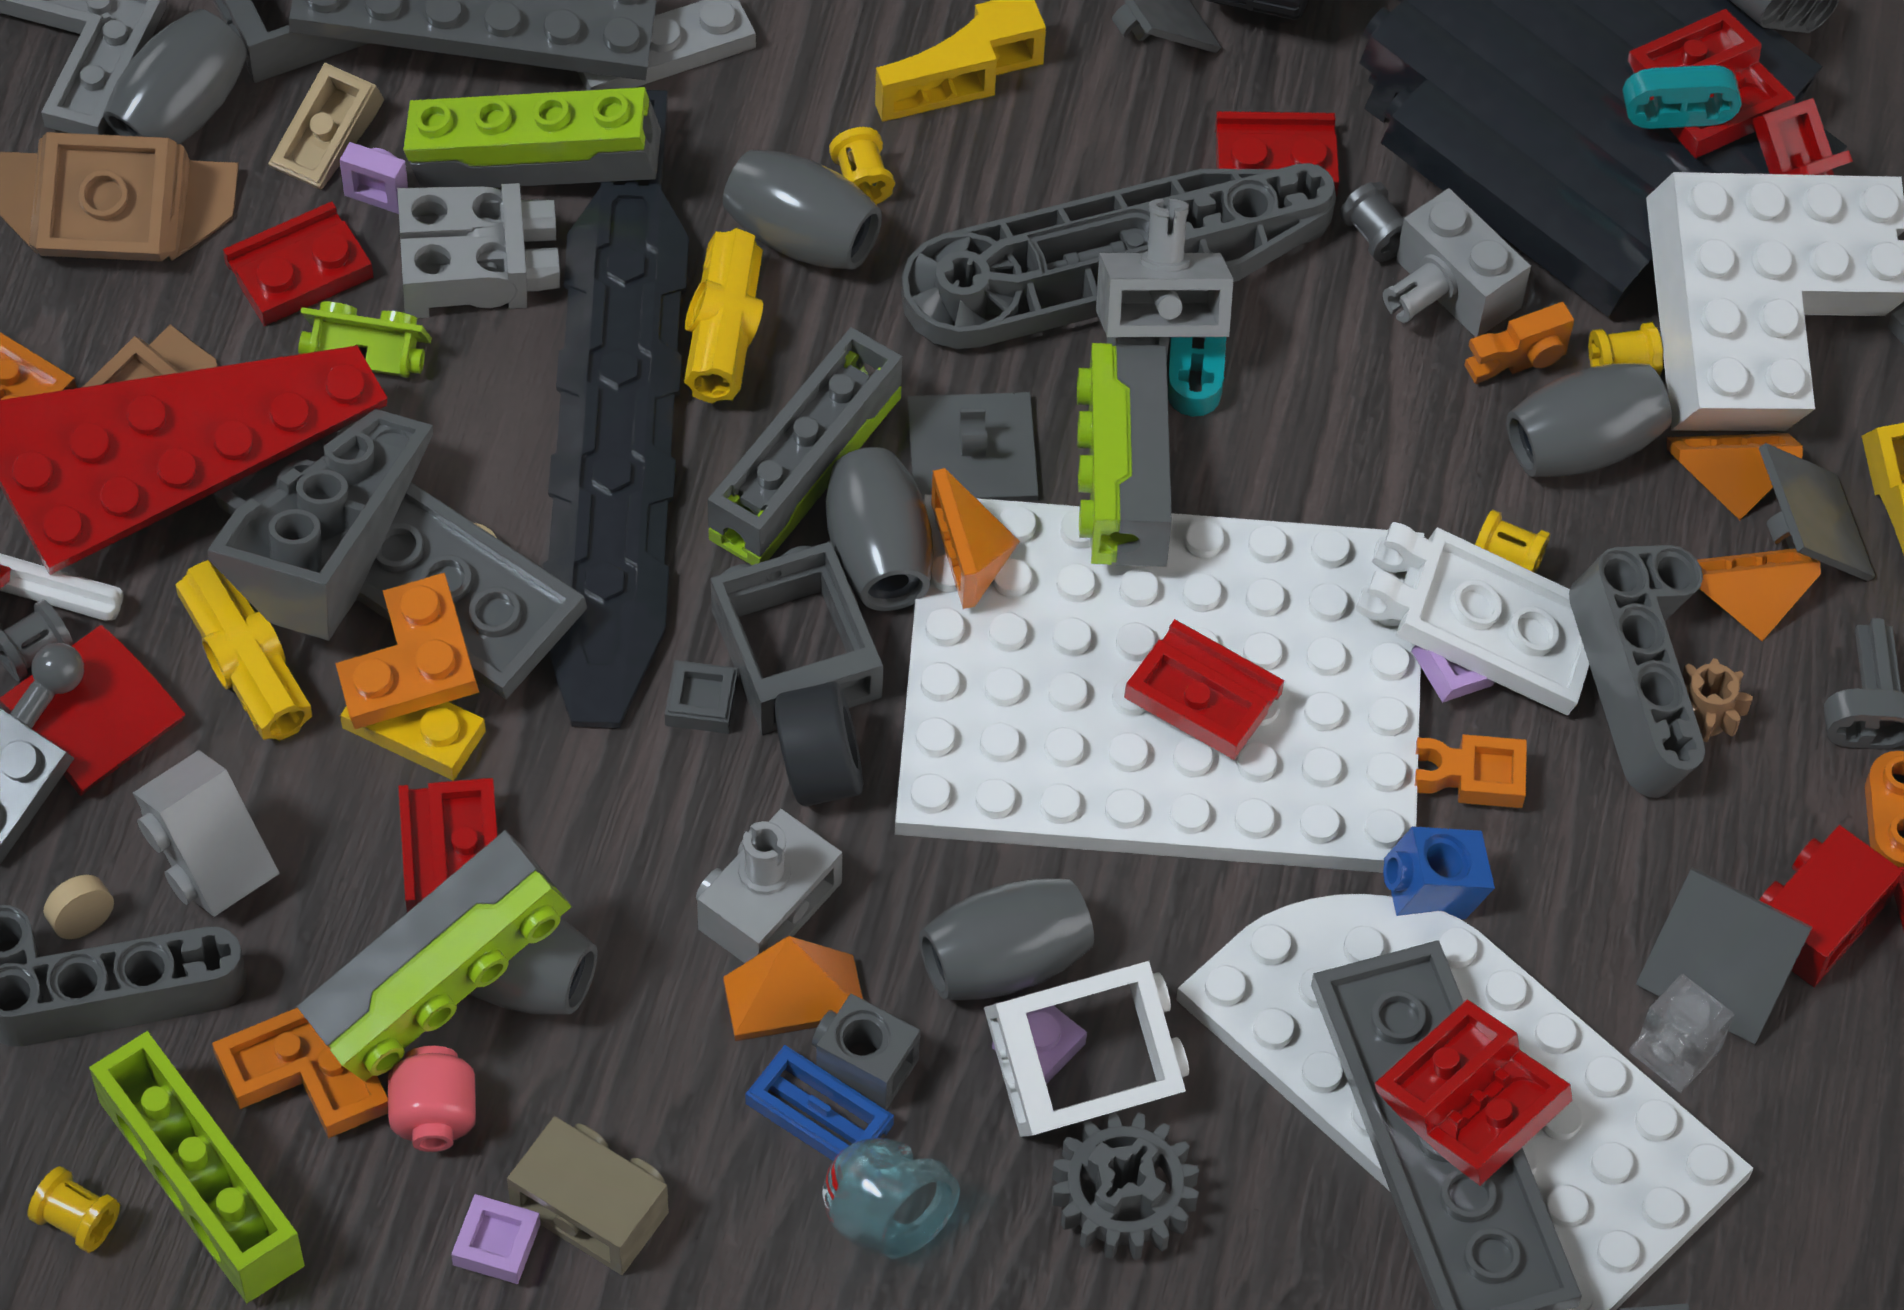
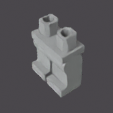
(471, 247)

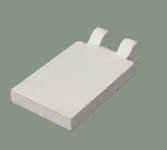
(1479, 614)

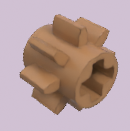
(1716, 698)

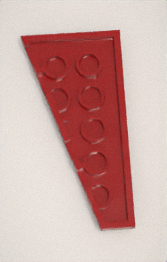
(131, 452)

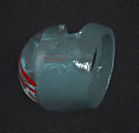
(869, 1186)

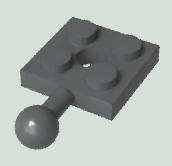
(27, 760)

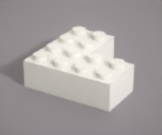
(1743, 267)

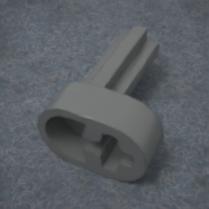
(1875, 713)

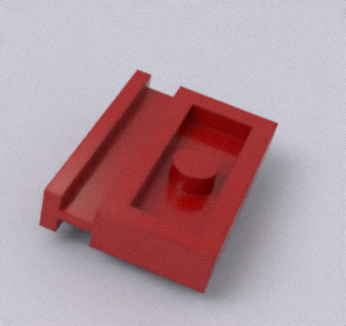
(1276, 140)
(298, 263)
(1204, 689)
(443, 831)

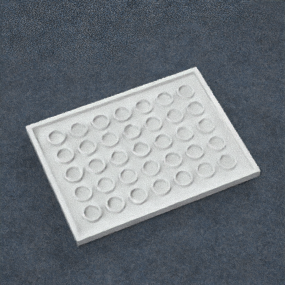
(1027, 724)

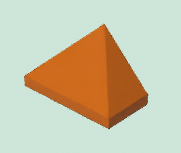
(1731, 465)
(971, 536)
(1758, 586)
(788, 988)

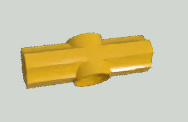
(723, 316)
(244, 652)

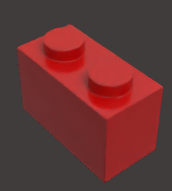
(1838, 893)

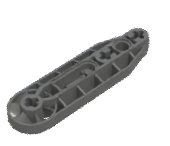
(1045, 263)

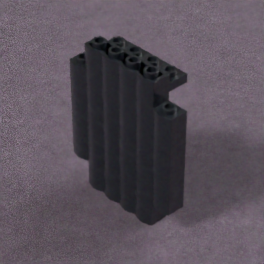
(1532, 123)

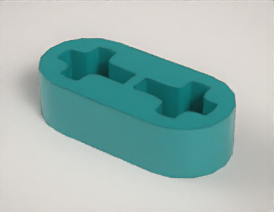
(1681, 96)
(1186, 359)

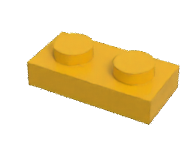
(432, 737)

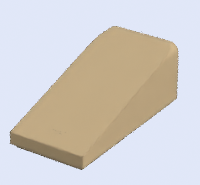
(329, 118)

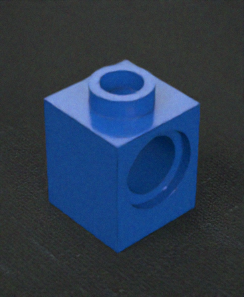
(1438, 871)

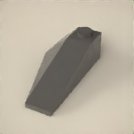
(316, 536)

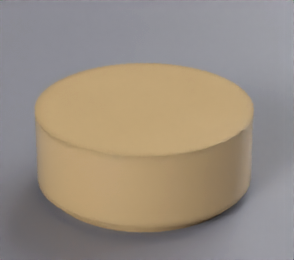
(78, 906)

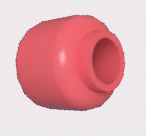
(431, 1098)

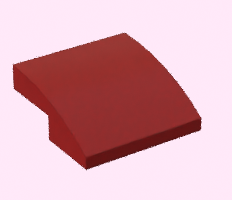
(1718, 42)
(108, 715)
(1473, 1092)

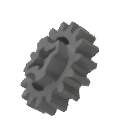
(1135, 1211)

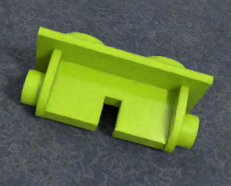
(388, 339)

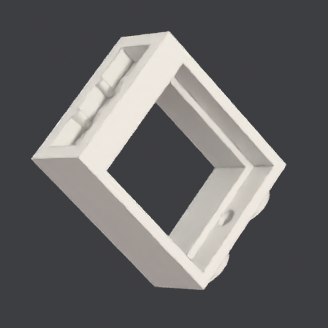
(1022, 1065)

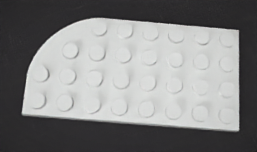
(1616, 1167)

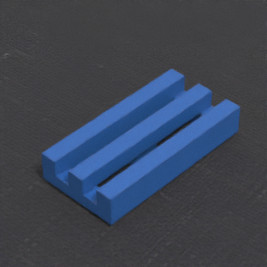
(812, 1134)

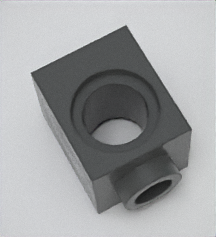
(873, 1075)

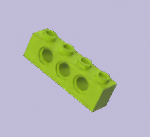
(197, 1167)

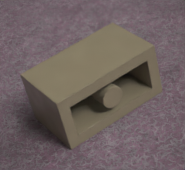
(590, 1193)

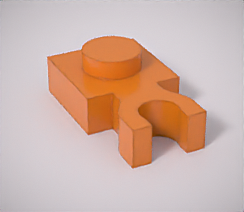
(1528, 342)
(1482, 769)

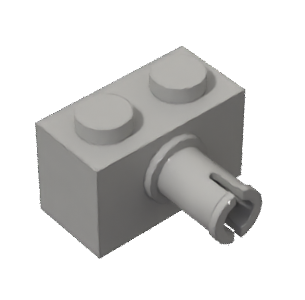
(1458, 264)
(1164, 287)
(204, 834)
(768, 887)

